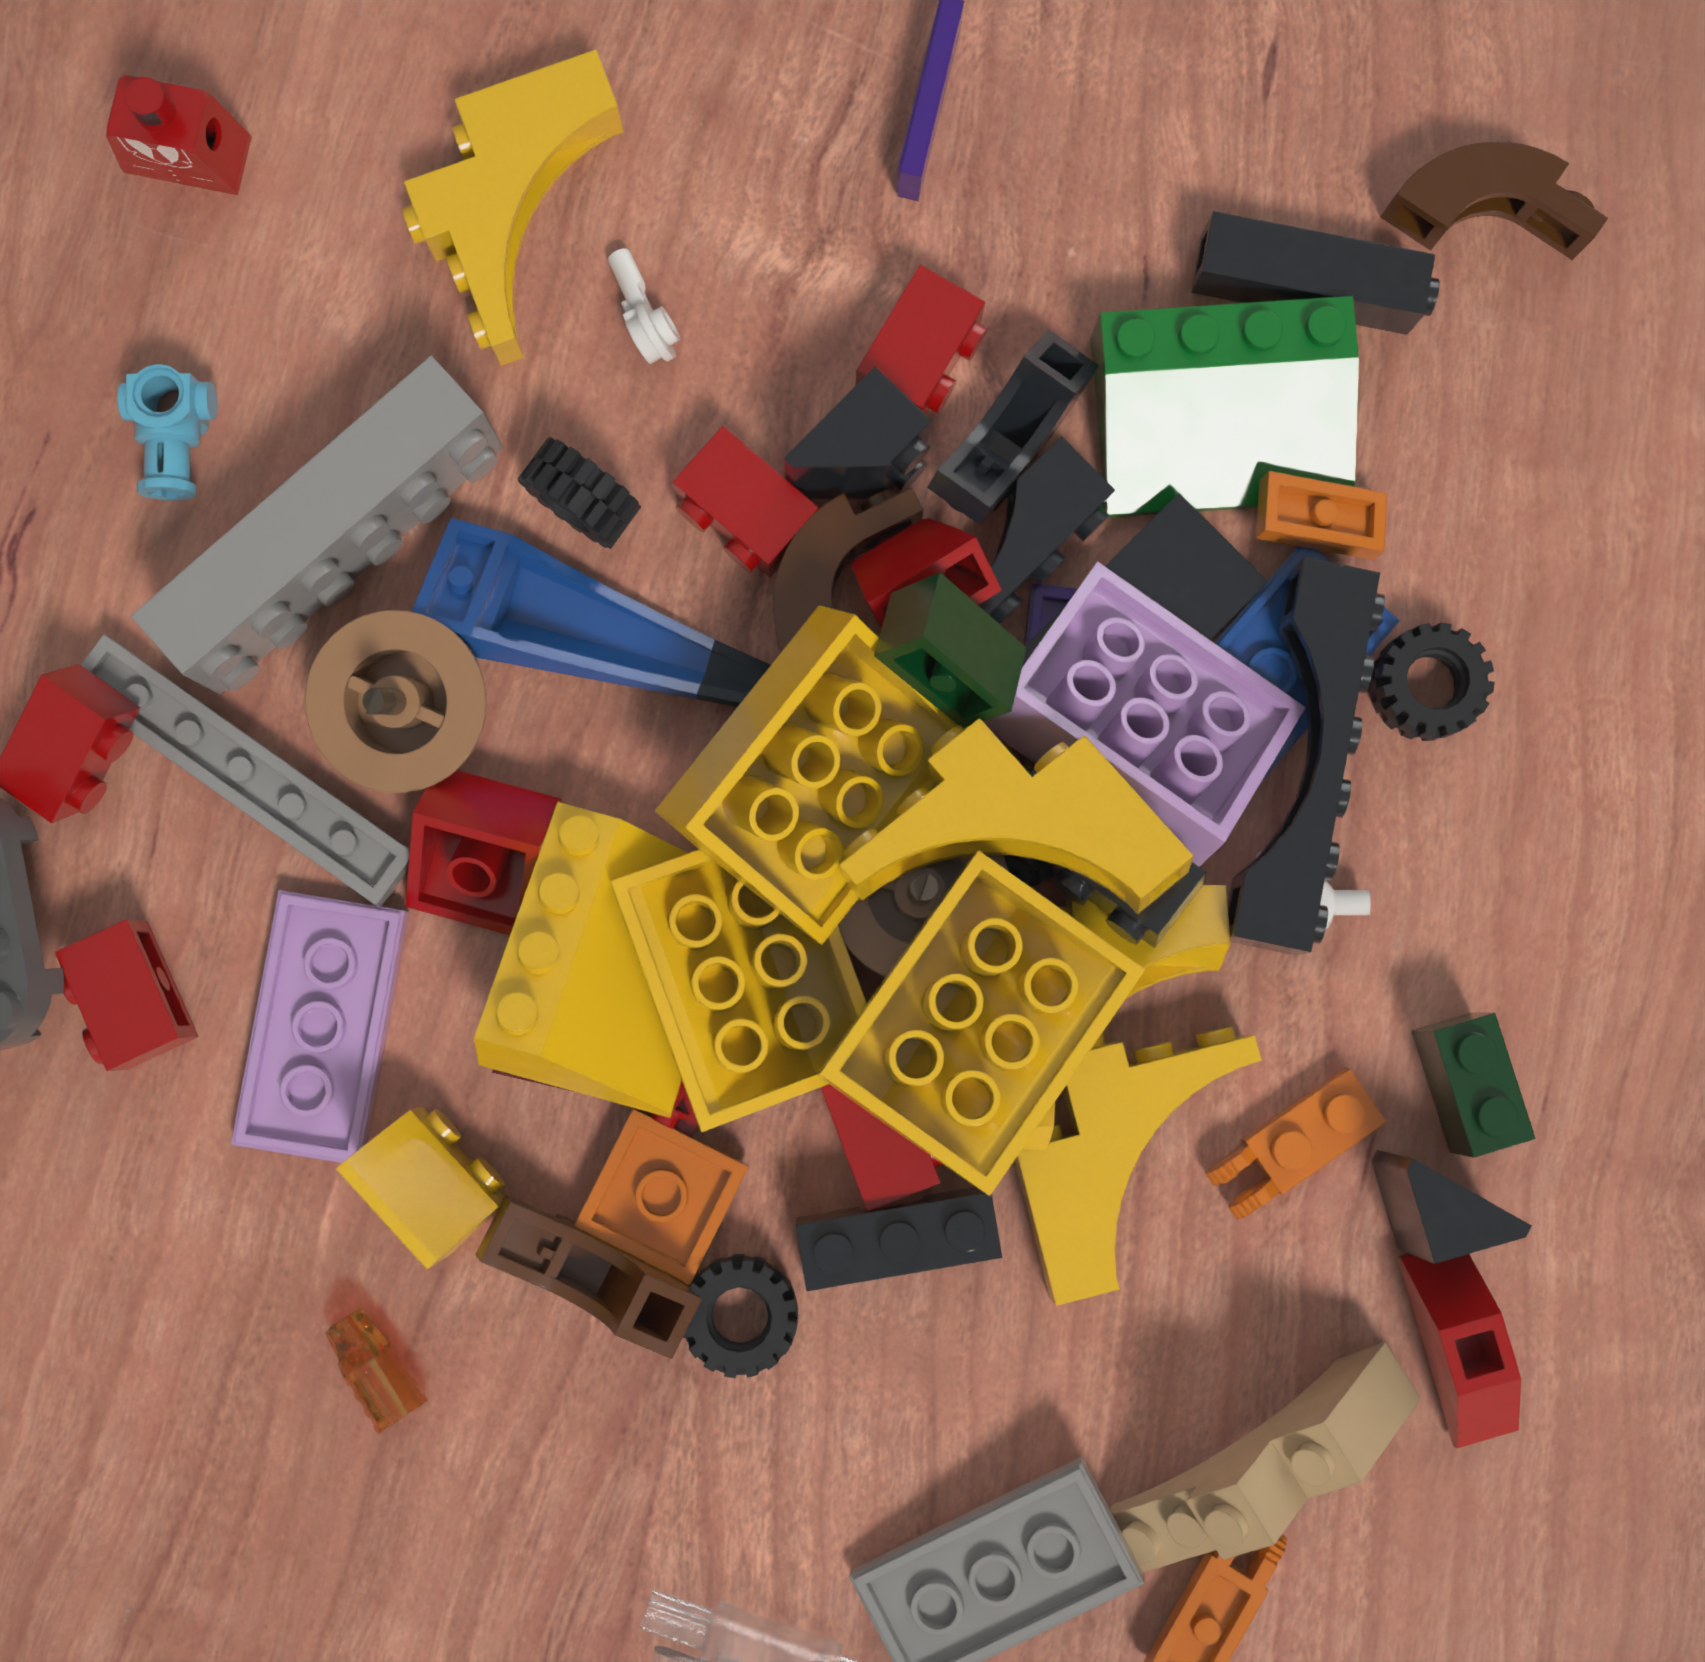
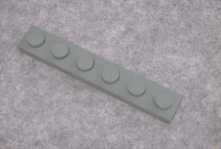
(253, 776)

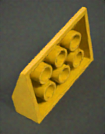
(808, 768)
(570, 984)
(736, 986)
(981, 1022)

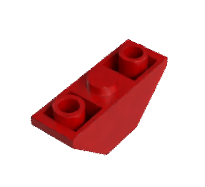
(1465, 1347)

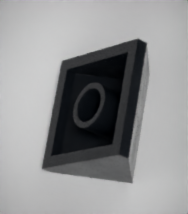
(1438, 1216)

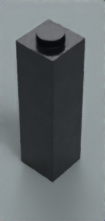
(1277, 262)

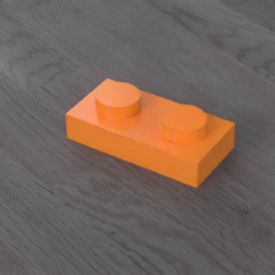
(1321, 515)

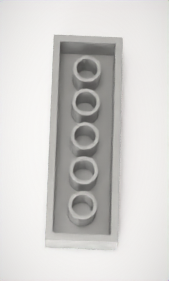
(321, 530)

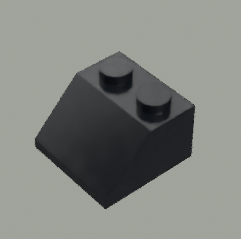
(862, 444)

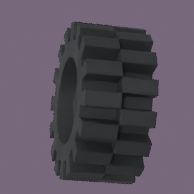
(579, 492)

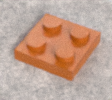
(661, 1196)

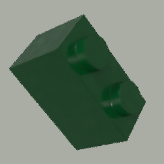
(950, 651)
(1473, 1084)

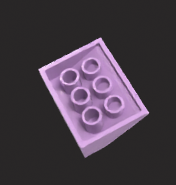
(1157, 703)

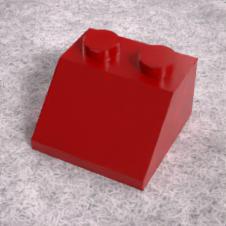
(475, 849)

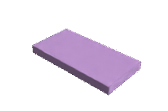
(320, 1027)

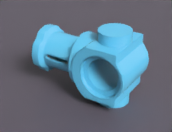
(170, 433)

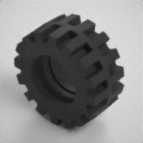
(1467, 670)
(776, 1338)

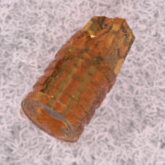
(374, 1370)

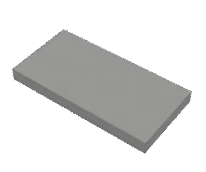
(999, 1572)

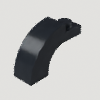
(1014, 428)

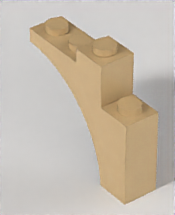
(1264, 1479)

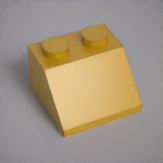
(424, 1184)

